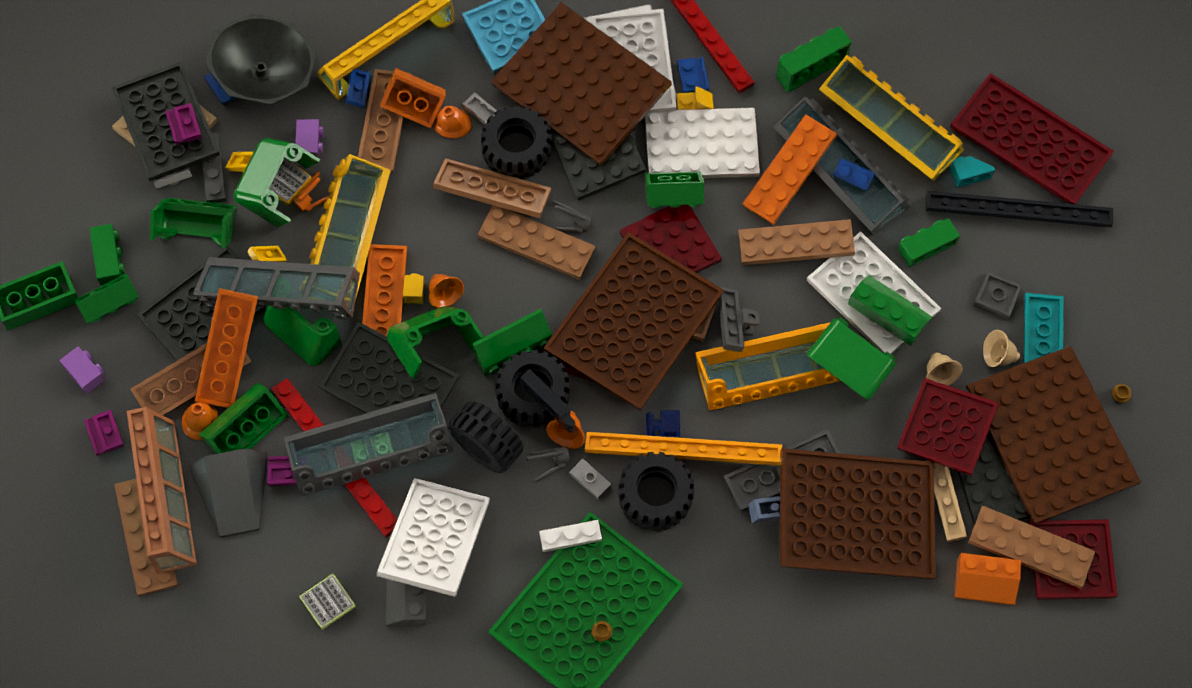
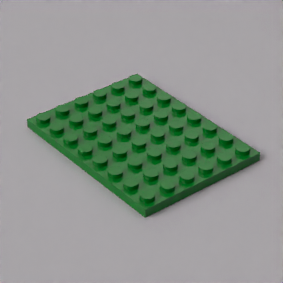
(575, 589)

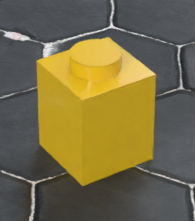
(413, 289)

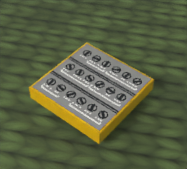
(289, 181)

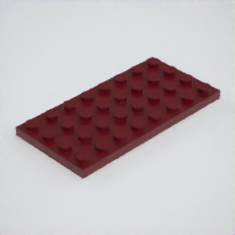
(1031, 139)

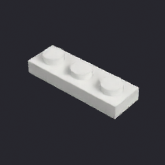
(570, 536)

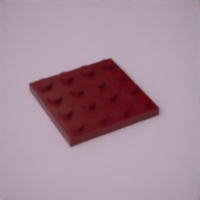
(677, 235)
(948, 426)
(1100, 579)

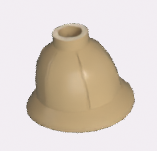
(999, 349)
(943, 369)

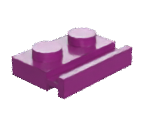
(183, 123)
(104, 432)
(280, 471)

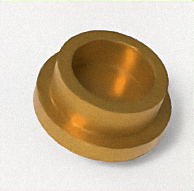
(1121, 393)
(602, 631)

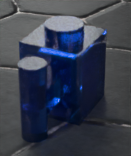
(668, 424)

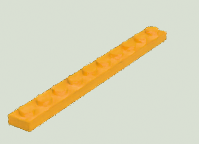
(683, 448)

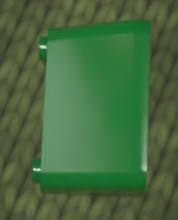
(307, 340)
(851, 358)

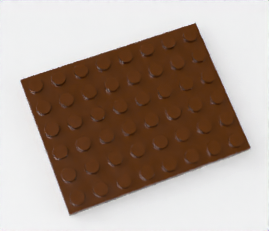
(581, 83)
(633, 321)
(1055, 435)
(857, 514)

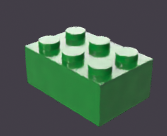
(674, 189)

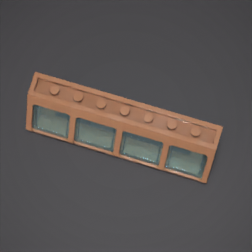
(161, 490)

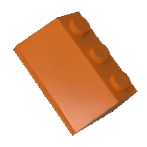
(413, 98)
(987, 578)

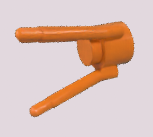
(303, 200)

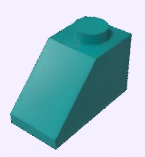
(970, 171)

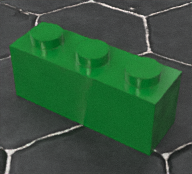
(928, 242)
(106, 253)
(106, 298)

